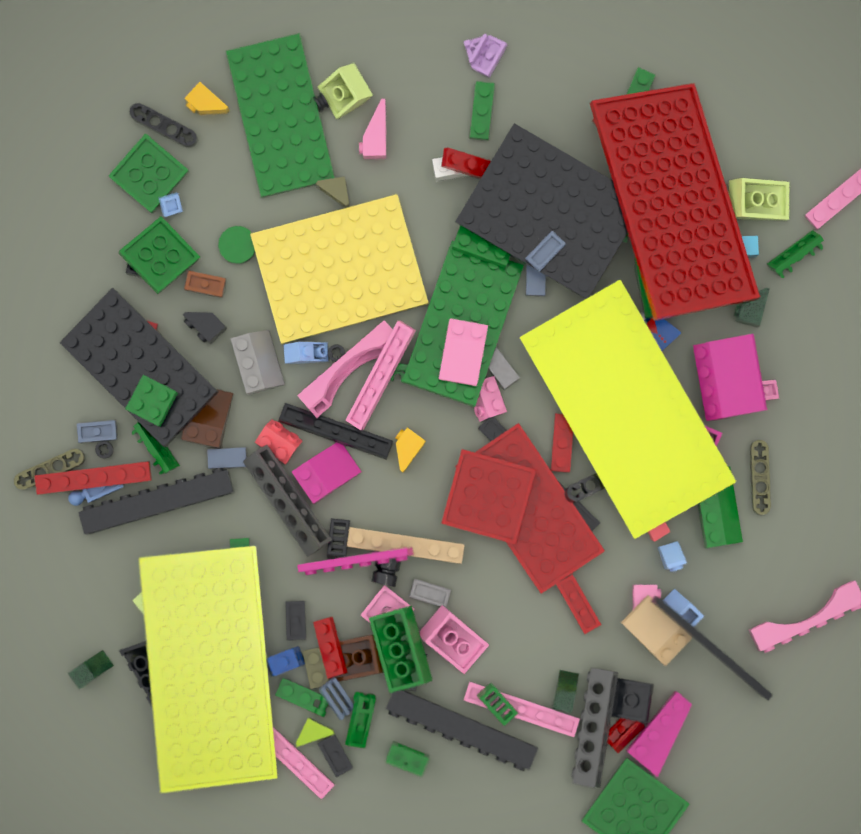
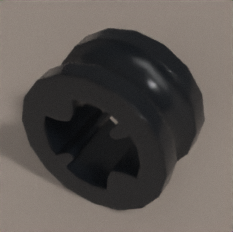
(321, 102)
(330, 354)
(109, 447)

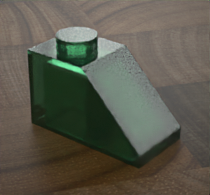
(752, 311)
(91, 669)
(565, 691)

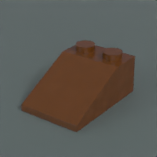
(210, 423)
(360, 658)

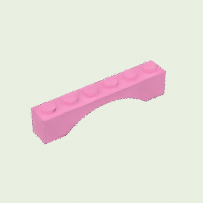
(321, 392)
(843, 598)

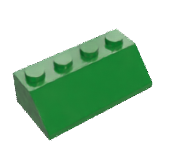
(720, 518)
(400, 649)

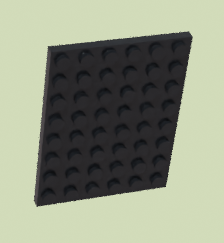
(543, 190)

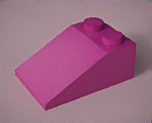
(326, 472)

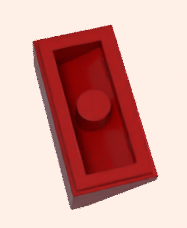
(623, 733)

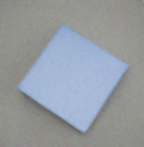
(170, 204)

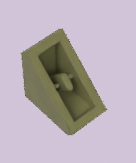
(336, 189)

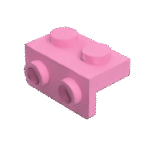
(489, 401)

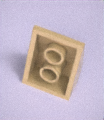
(656, 631)

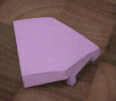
(485, 53)

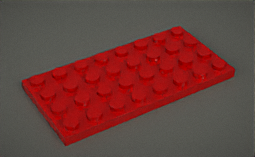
(552, 532)

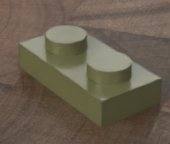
(315, 668)

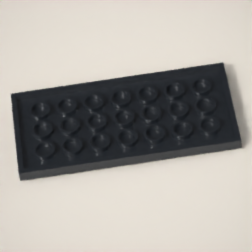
(122, 347)

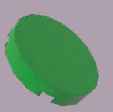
(236, 245)

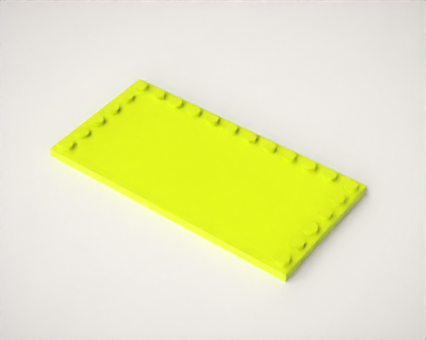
(627, 409)
(208, 668)

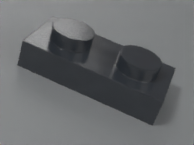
(295, 620)
(335, 755)

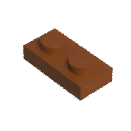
(205, 284)

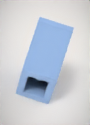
(305, 352)
(672, 556)
(683, 607)

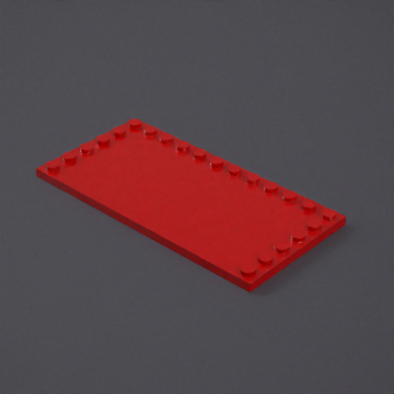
(674, 201)

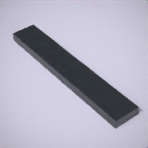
(335, 431)

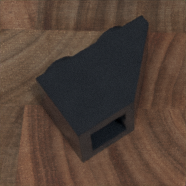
(206, 323)

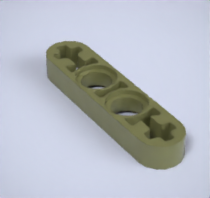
(48, 466)
(757, 477)

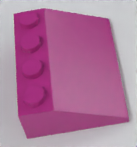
(729, 377)

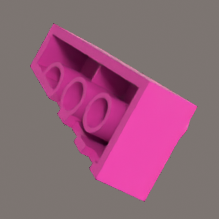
(659, 735)

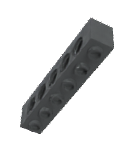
(287, 500)
(599, 738)

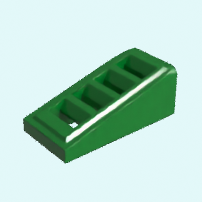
(486, 692)

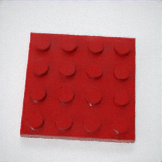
(488, 496)

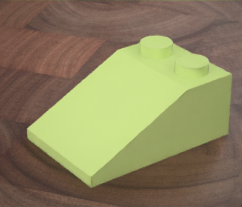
(759, 199)

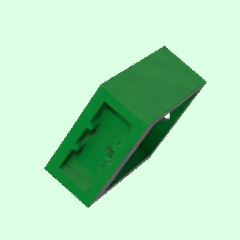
(401, 754)

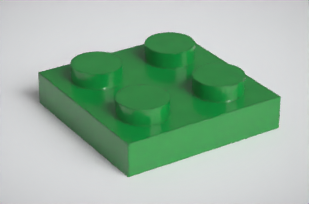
(151, 400)

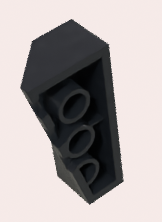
(138, 663)

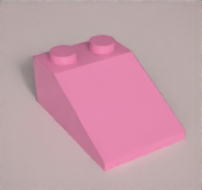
(463, 352)
(453, 639)

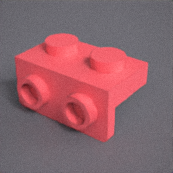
(279, 440)

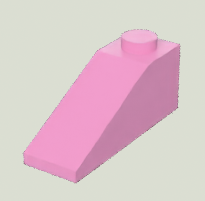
(375, 135)

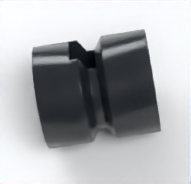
(386, 572)

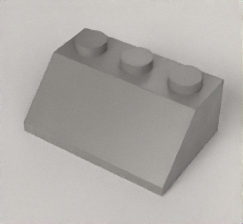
(257, 361)

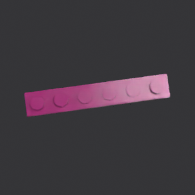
(363, 560)

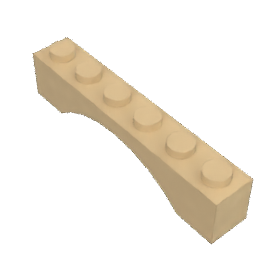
(421, 547)

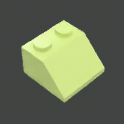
(345, 90)

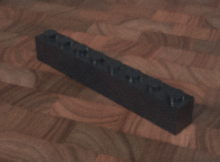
(156, 502)
(462, 728)

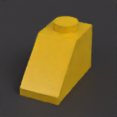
(204, 101)
(408, 447)

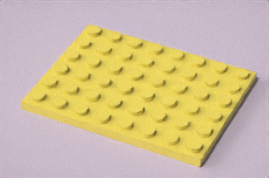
(339, 269)

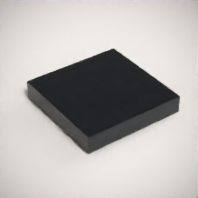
(632, 700)

